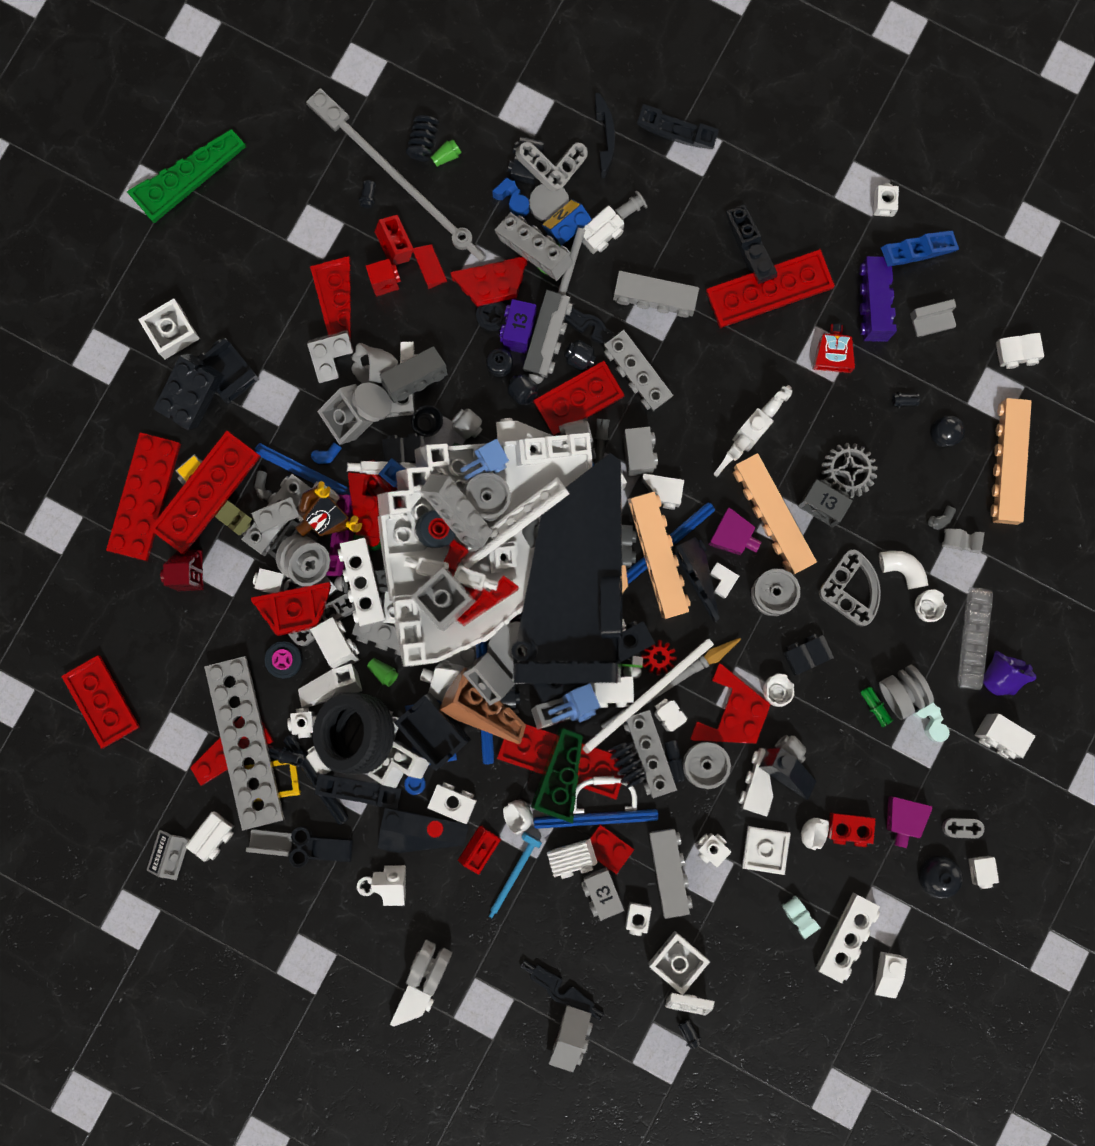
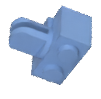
(490, 457)
(579, 704)

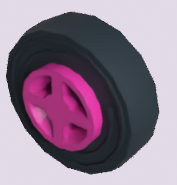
(277, 656)

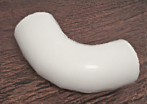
(907, 565)

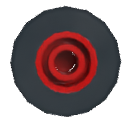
(428, 530)

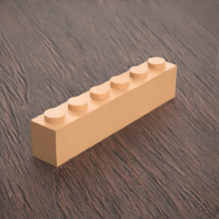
(1011, 461)
(774, 514)
(658, 555)

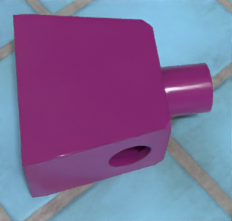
(734, 534)
(906, 819)

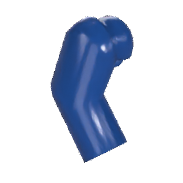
(328, 456)

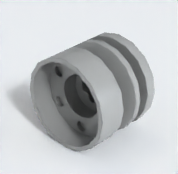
(906, 692)

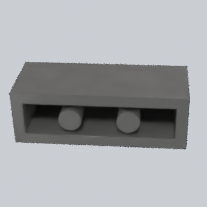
(413, 374)

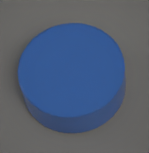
(414, 785)

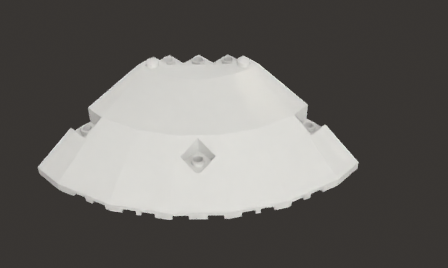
(399, 512)

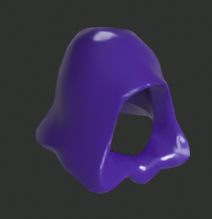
(1004, 675)

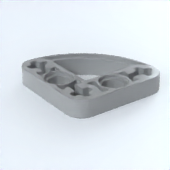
(839, 594)

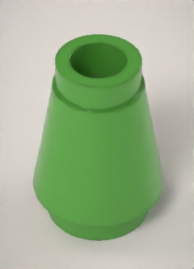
(446, 153)
(383, 672)

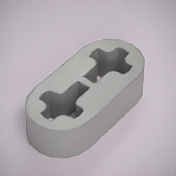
(963, 833)

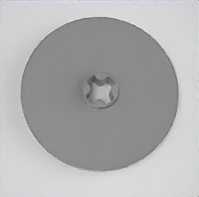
(501, 645)

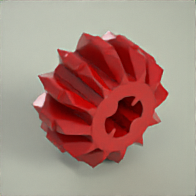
(664, 653)

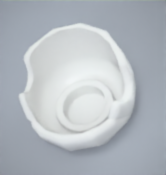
(930, 605)
(778, 690)
(517, 816)
(815, 833)

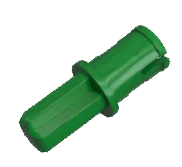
(876, 706)

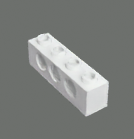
(360, 549)
(846, 925)

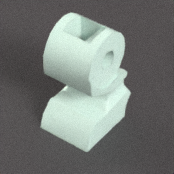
(934, 730)
(801, 917)

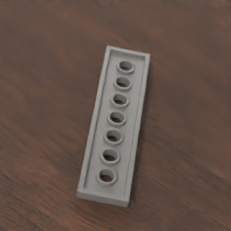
(230, 737)

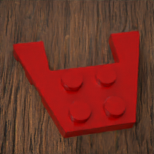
(364, 506)
(484, 599)
(742, 715)

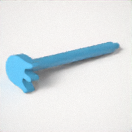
(532, 842)

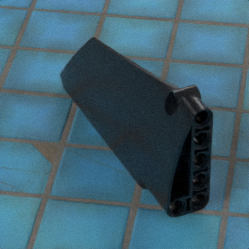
(576, 586)

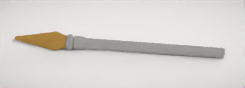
(712, 656)

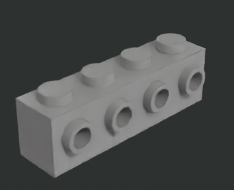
(534, 246)
(656, 294)
(638, 371)
(456, 511)
(263, 541)
(380, 633)
(651, 754)
(669, 873)

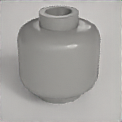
(467, 423)
(793, 746)

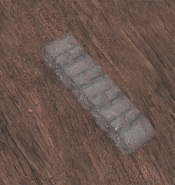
(975, 638)

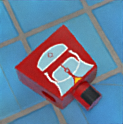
(835, 352)

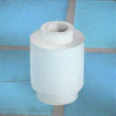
(315, 761)

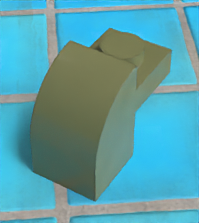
(233, 518)

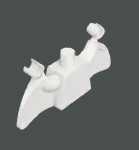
(754, 427)

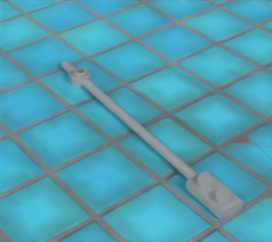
(337, 118)

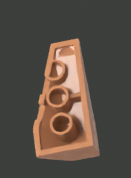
(469, 707)

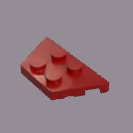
(492, 281)
(293, 609)

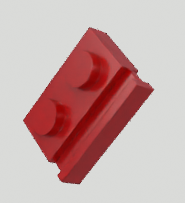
(610, 849)

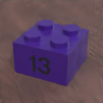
(519, 326)

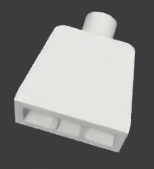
(441, 678)

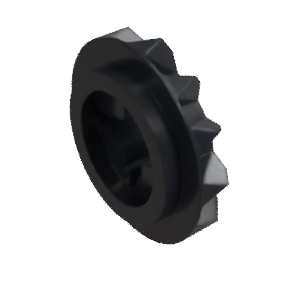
(483, 319)

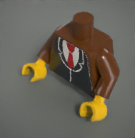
(323, 513)

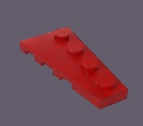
(334, 293)
(213, 761)

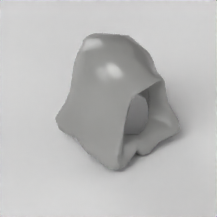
(378, 363)

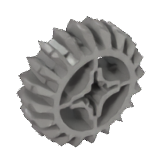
(865, 468)

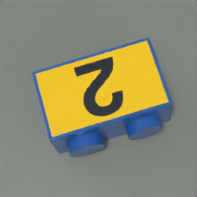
(566, 221)

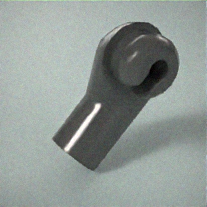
(259, 486)
(942, 521)
(528, 533)

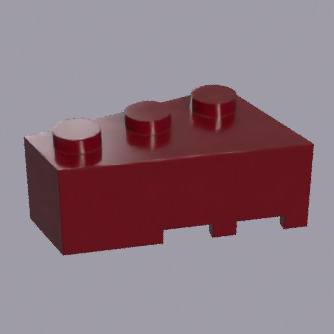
(184, 571)

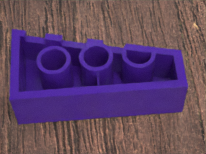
(877, 300)

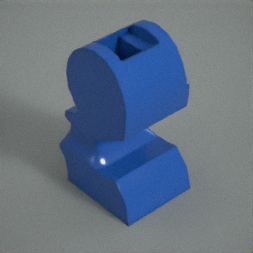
(518, 203)

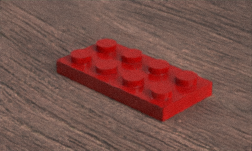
(579, 397)
(100, 701)

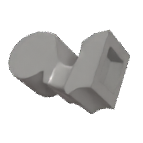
(961, 540)

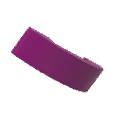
(337, 538)

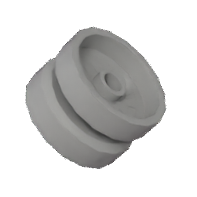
(494, 489)
(302, 560)
(763, 595)
(714, 775)
(428, 967)

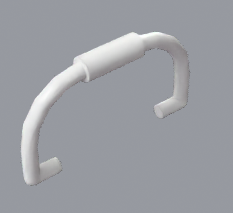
(603, 780)

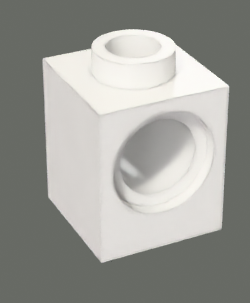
(884, 208)
(269, 581)
(983, 871)
(637, 908)

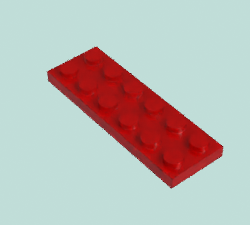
(746, 298)
(205, 492)
(143, 496)
(535, 751)

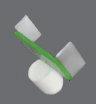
(634, 669)

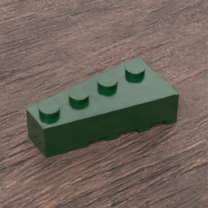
(560, 777)

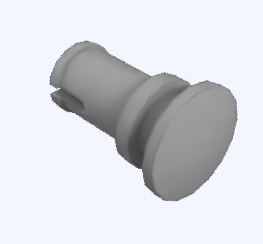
(631, 206)

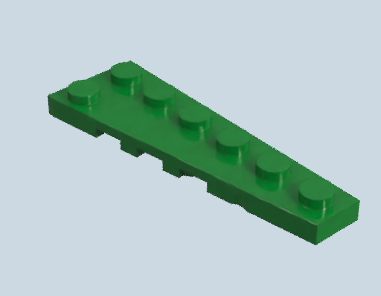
(174, 184)

